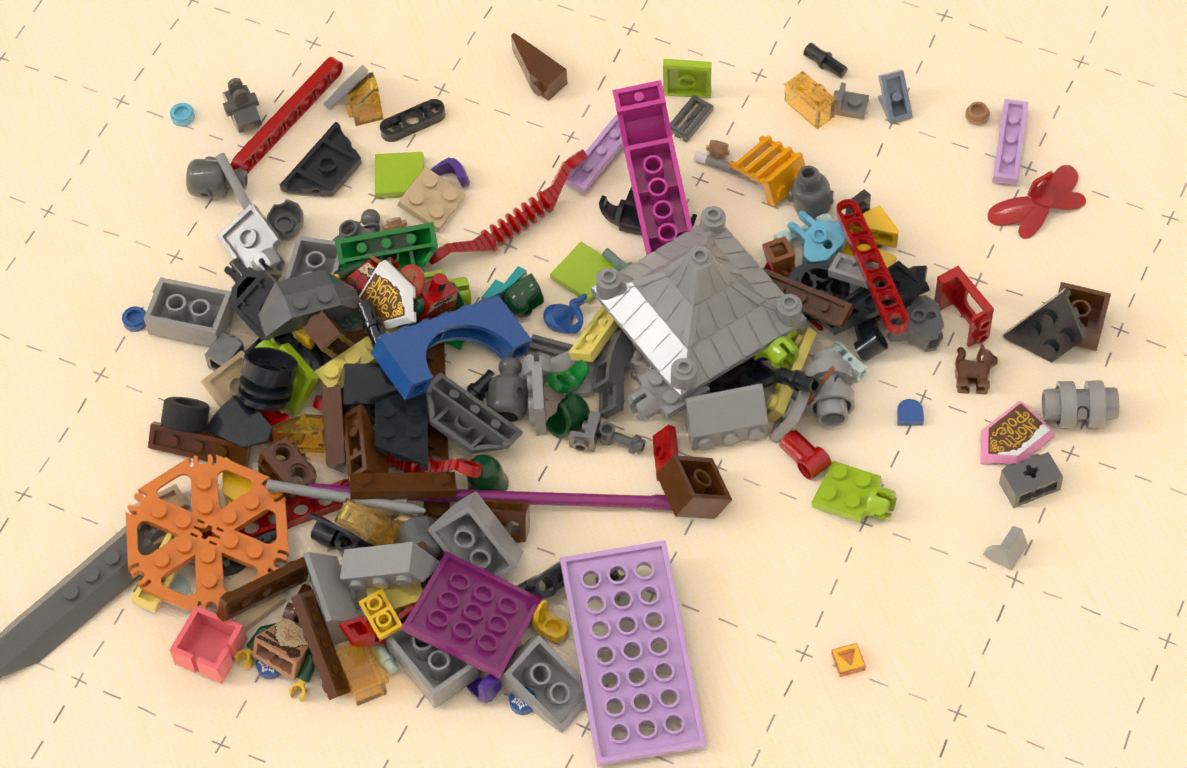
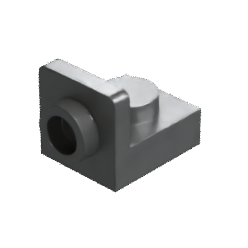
(850, 103)
(587, 438)

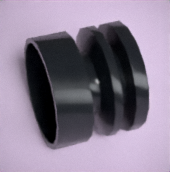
(267, 379)

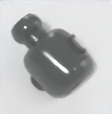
(208, 180)
(811, 192)
(508, 391)

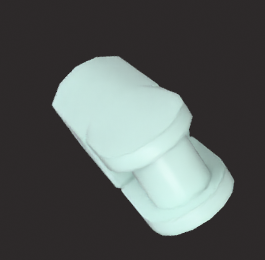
(859, 369)

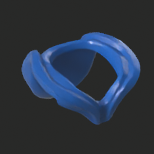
(560, 316)

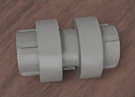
(836, 396)
(1092, 404)

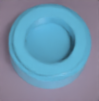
(182, 114)

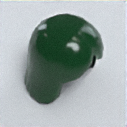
(524, 296)
(569, 416)
(491, 477)

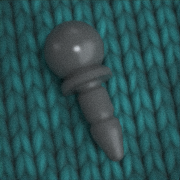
(370, 219)

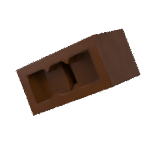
(328, 335)
(283, 470)
(512, 511)

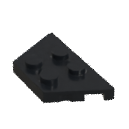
(324, 166)
(1050, 328)
(403, 428)

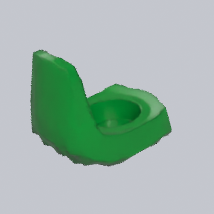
(570, 379)

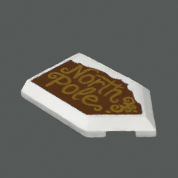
(391, 296)

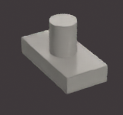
(847, 270)

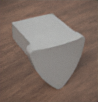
(1009, 550)

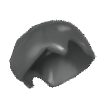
(286, 219)

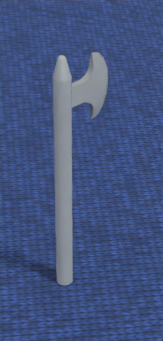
(397, 505)

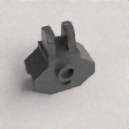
(241, 104)
(924, 325)

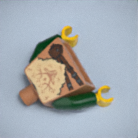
(284, 650)

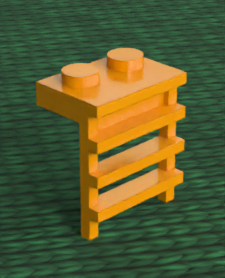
(778, 174)

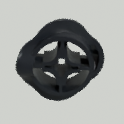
(817, 278)

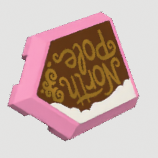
(1014, 436)

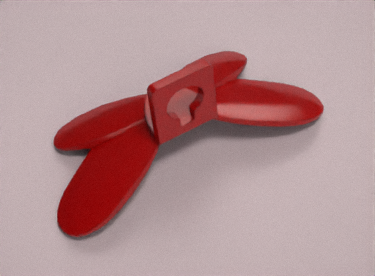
(1033, 209)

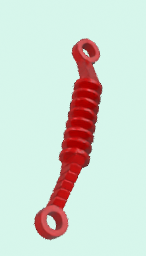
(546, 200)
(461, 465)

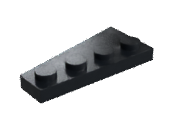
(907, 284)

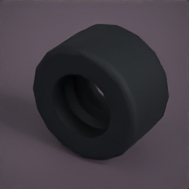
(185, 414)

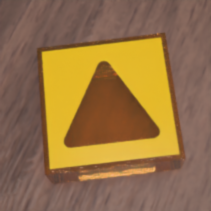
(848, 659)

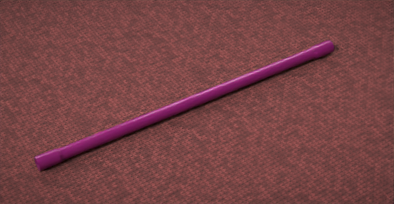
(653, 502)

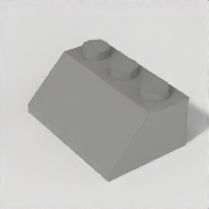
(726, 417)
(476, 536)
(386, 566)
(332, 594)

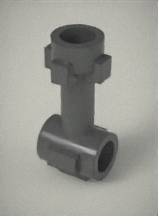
(608, 436)

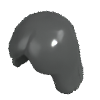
(416, 531)

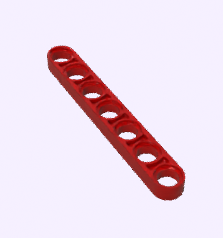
(287, 115)
(870, 276)
(292, 518)

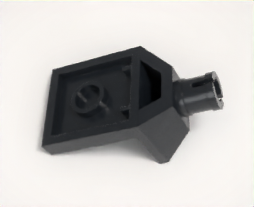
(250, 293)

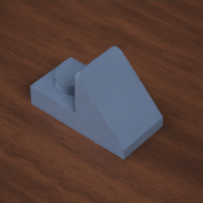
(894, 96)

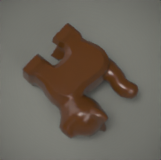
(974, 372)

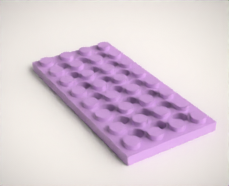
(593, 671)

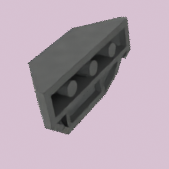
(301, 297)
(467, 418)

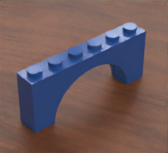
(484, 323)

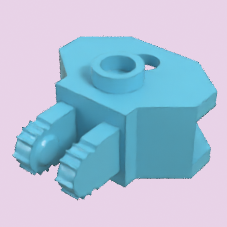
(817, 238)

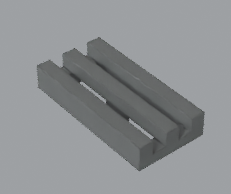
(680, 132)
(547, 346)

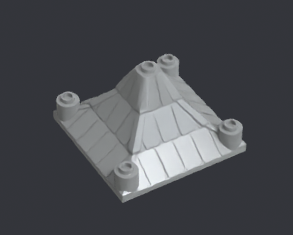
(698, 305)

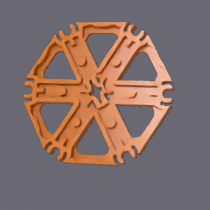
(189, 540)

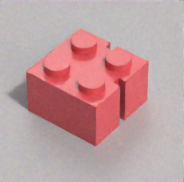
(208, 644)

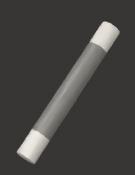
(716, 162)

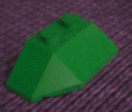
(405, 245)

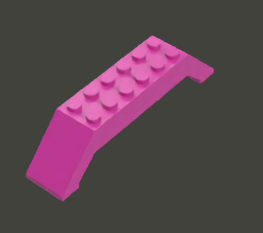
(652, 163)

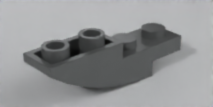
(609, 373)

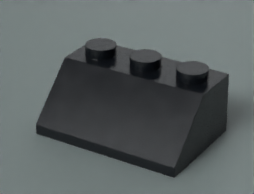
(365, 386)

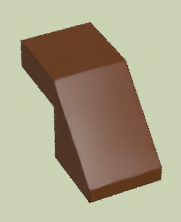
(780, 255)

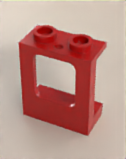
(953, 289)

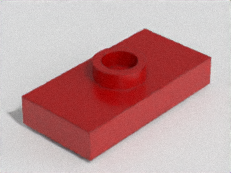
(664, 446)

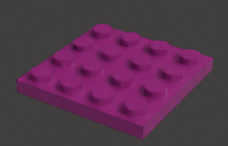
(472, 614)

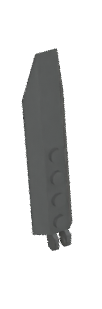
(71, 602)

